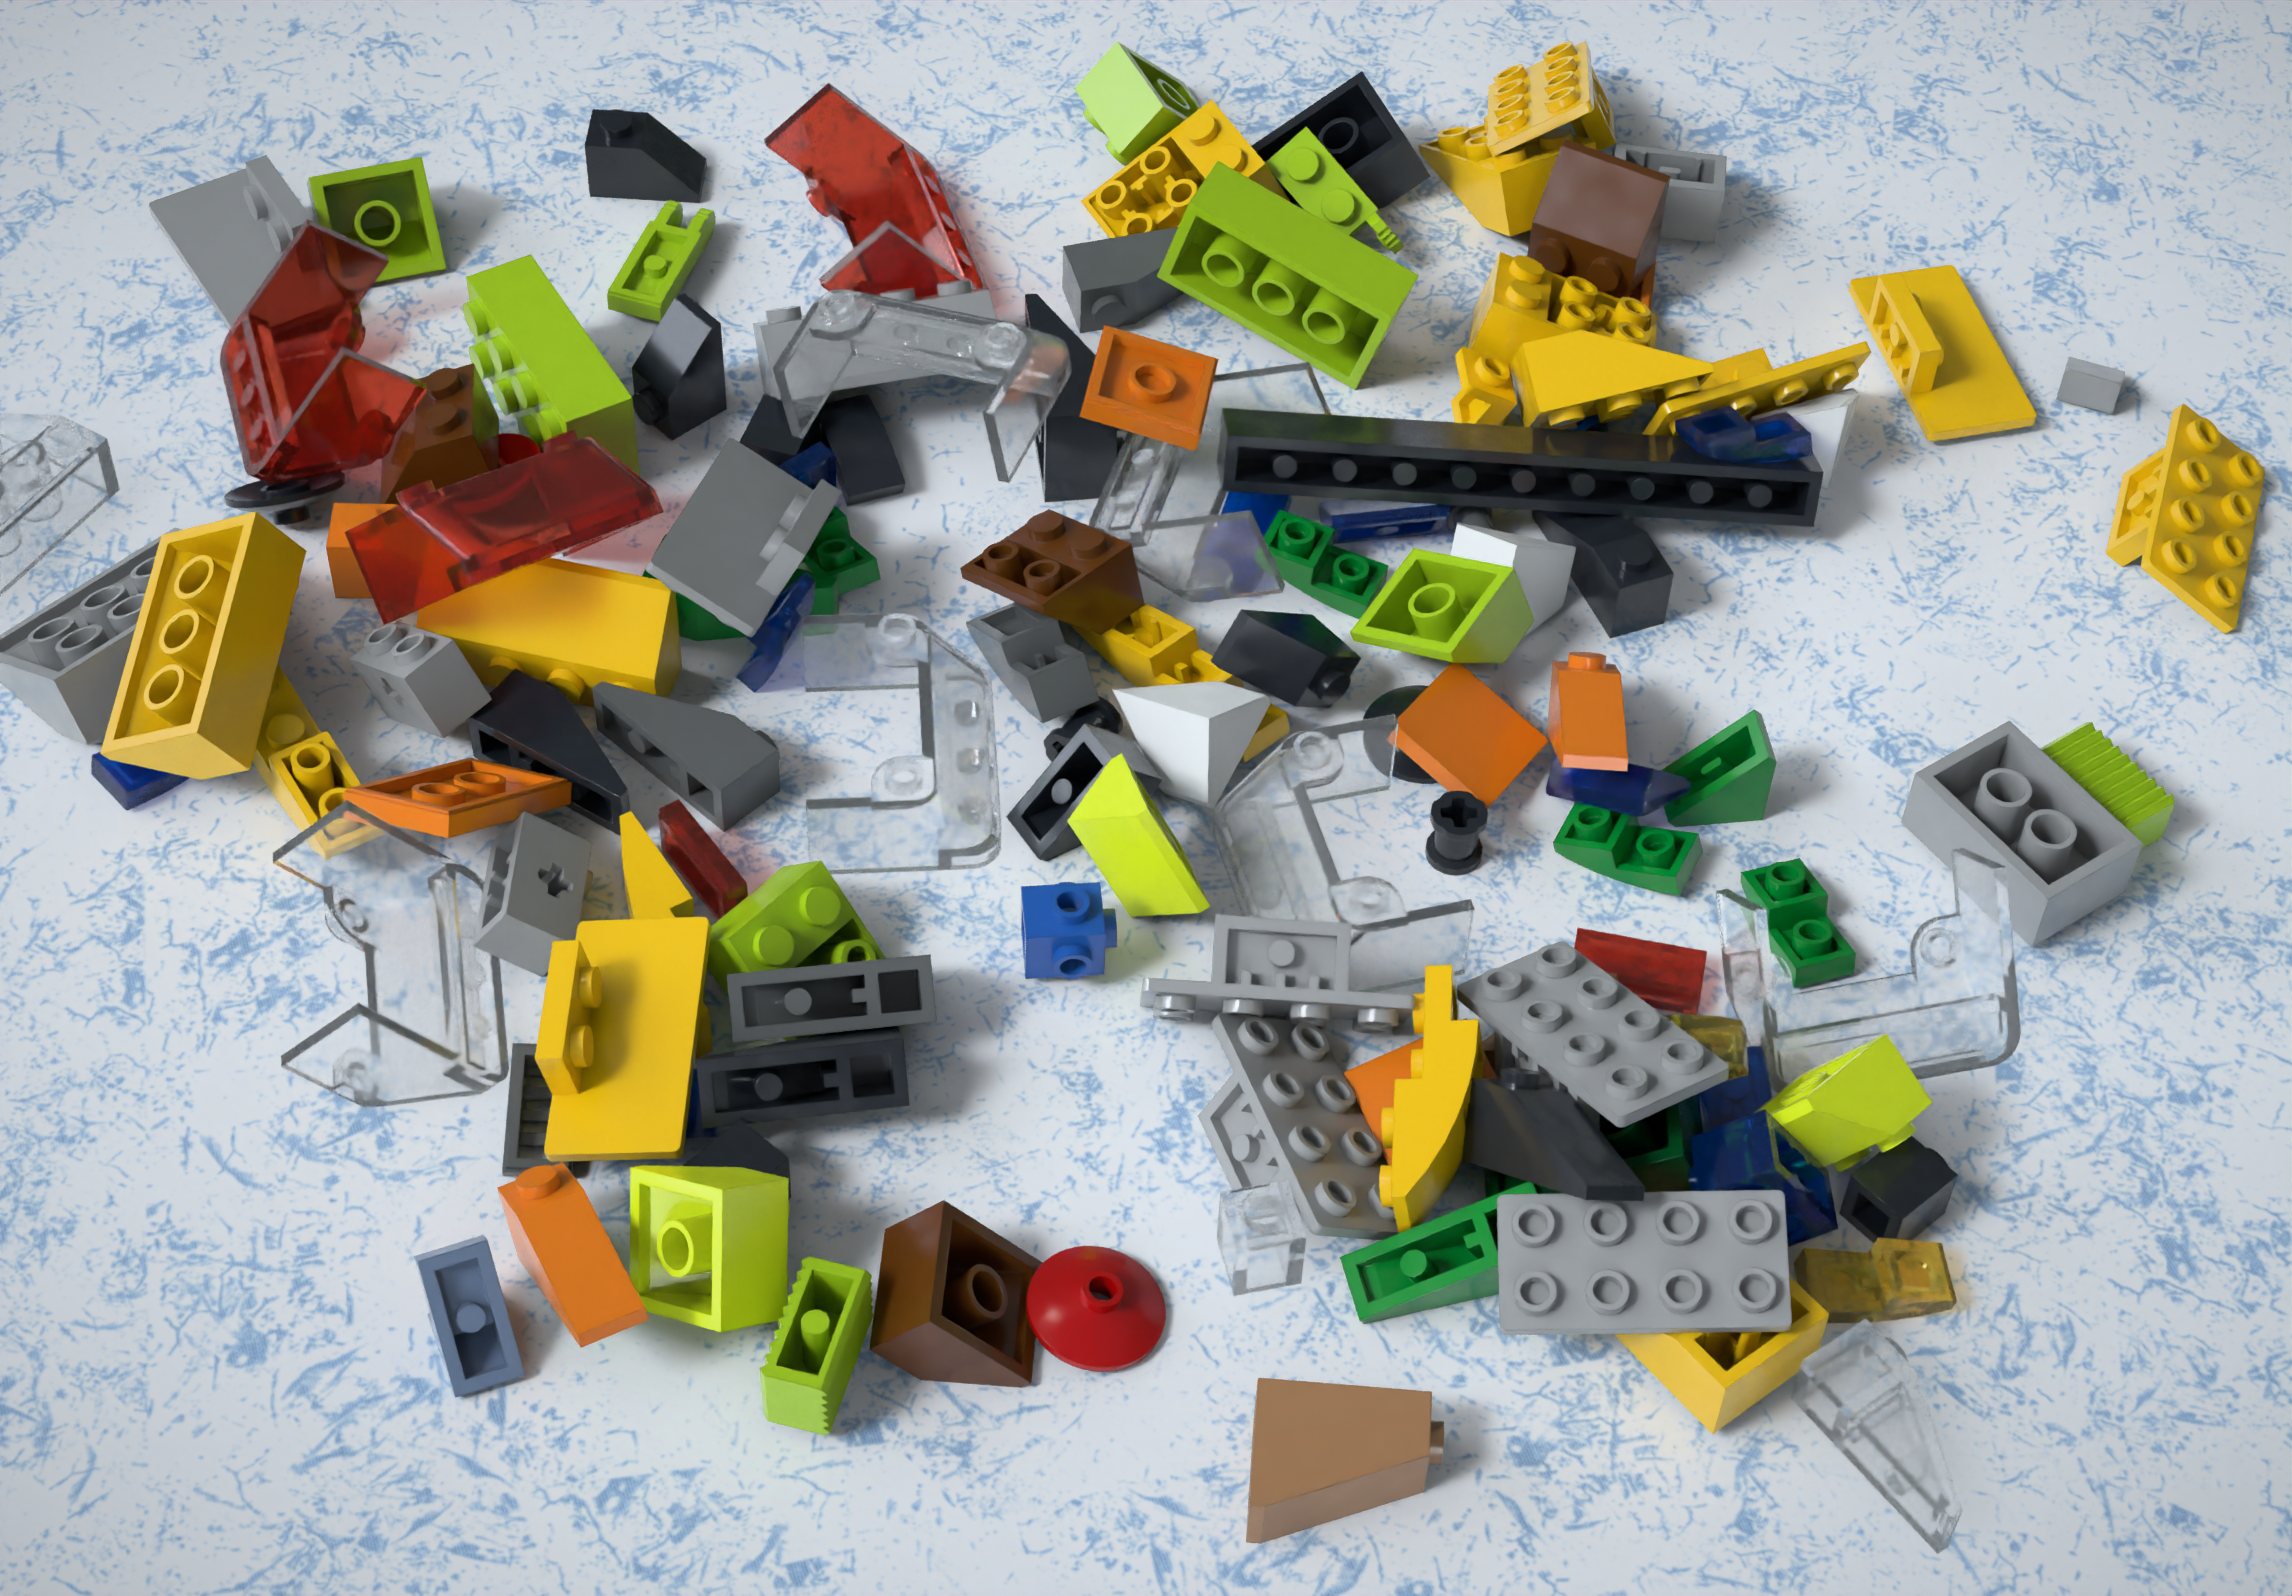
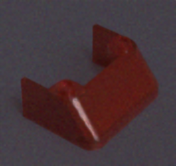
(882, 193)
(294, 368)
(497, 523)

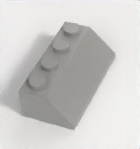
(782, 323)

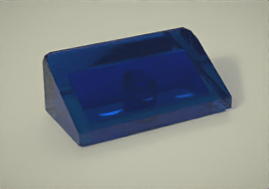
(1377, 520)
(1630, 792)

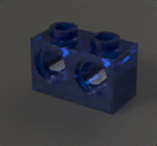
(1765, 1156)

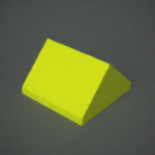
(1135, 846)

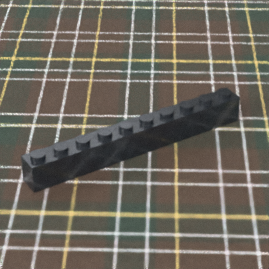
(1506, 468)

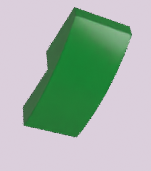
(840, 556)
(1323, 571)
(1628, 852)
(1799, 922)

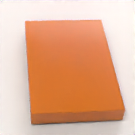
(460, 796)

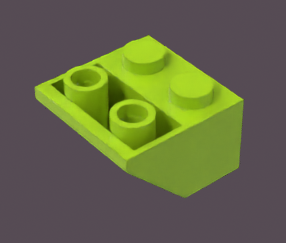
(790, 923)

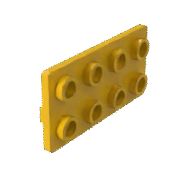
(1546, 96)
(1942, 353)
(1756, 388)
(2192, 517)
(622, 1037)

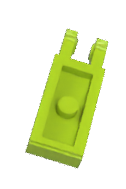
(1327, 189)
(660, 262)

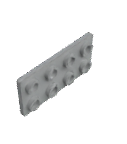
(232, 231)
(741, 537)
(1282, 971)
(1589, 1036)
(1296, 1121)
(1643, 1264)

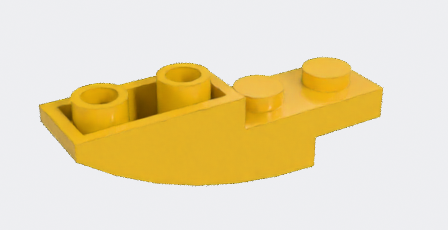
(298, 760)
(1432, 1106)

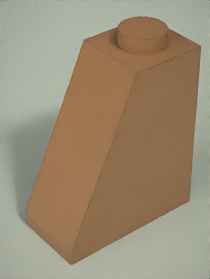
(1335, 1452)

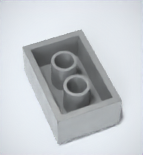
(2032, 817)

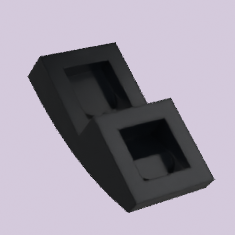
(862, 450)

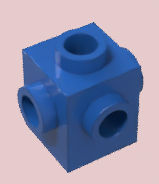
(1065, 930)

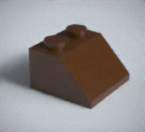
(1599, 219)
(445, 436)
(954, 1301)

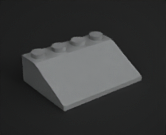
(75, 650)

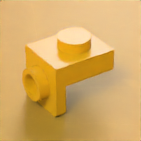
(1486, 389)

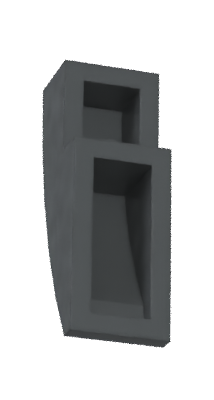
(1034, 661)

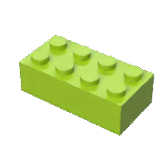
(1286, 275)
(545, 361)

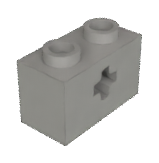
(419, 678)
(532, 892)

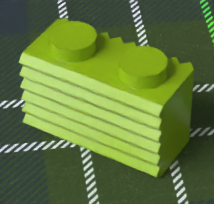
(2113, 781)
(816, 1345)

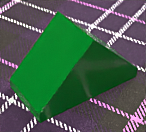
(1727, 776)

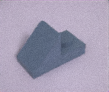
(469, 1316)

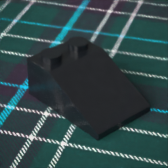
(1360, 138)
(1071, 450)

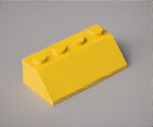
(566, 628)
(205, 649)

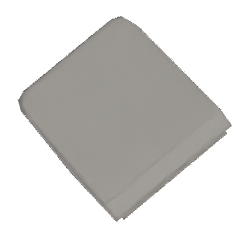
(2090, 385)

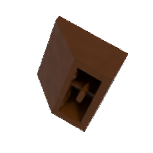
(1062, 572)

